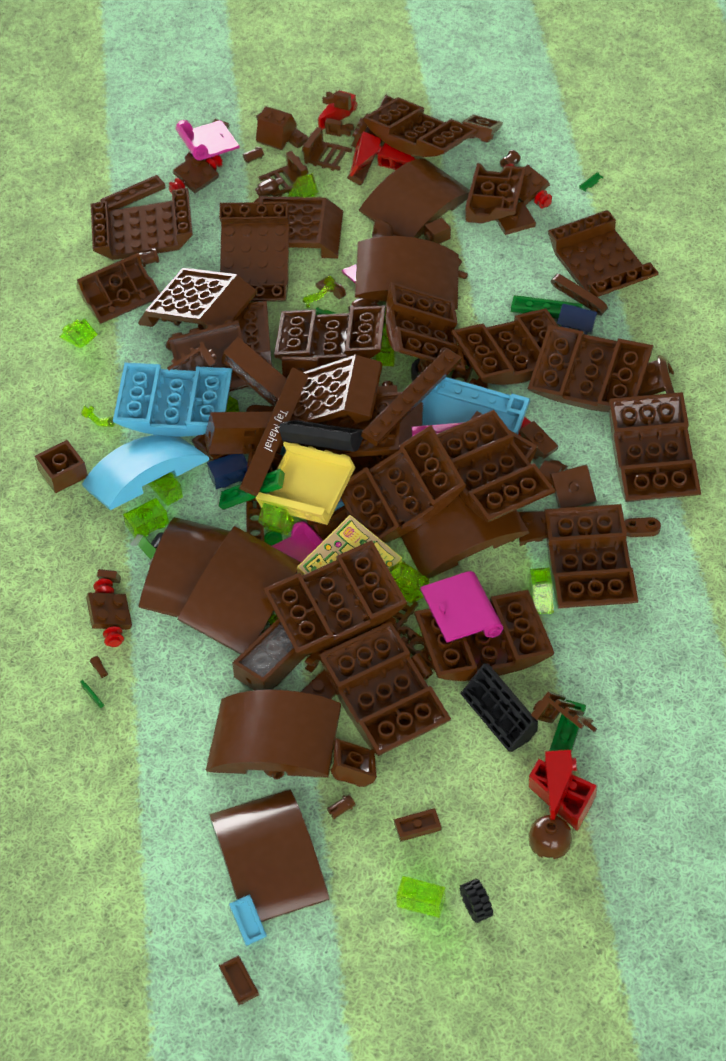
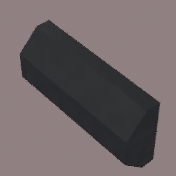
(321, 435)
(500, 708)

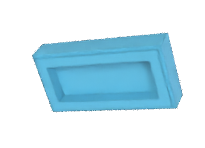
(247, 920)

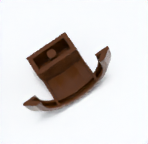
(657, 377)

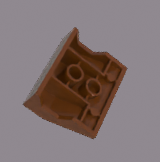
(494, 193)
(117, 288)

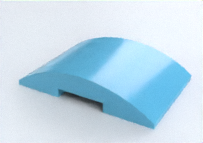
(170, 401)
(137, 463)

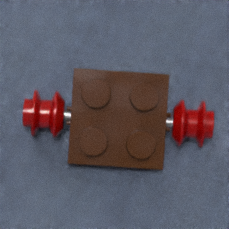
(196, 173)
(534, 187)
(109, 612)

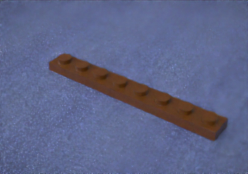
(411, 397)

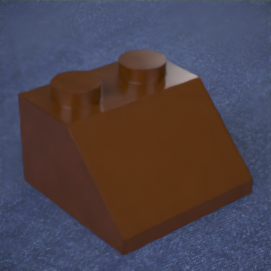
(274, 128)

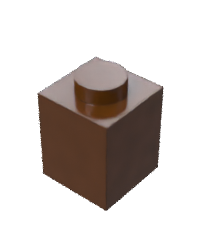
(437, 231)

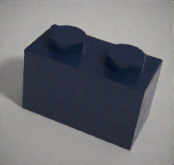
(577, 318)
(227, 470)

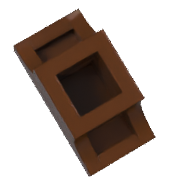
(539, 437)

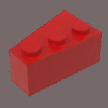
(576, 801)

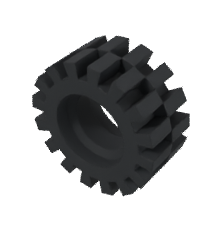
(476, 900)

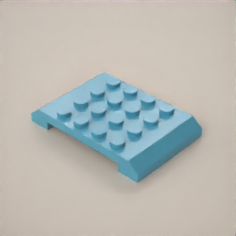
(458, 401)

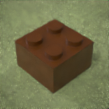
(61, 466)

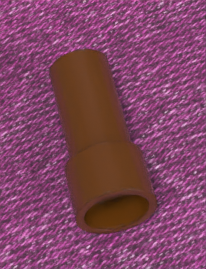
(97, 664)

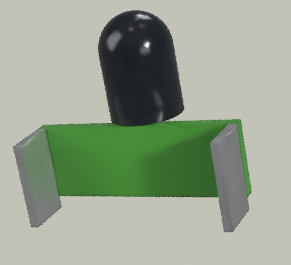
(145, 545)

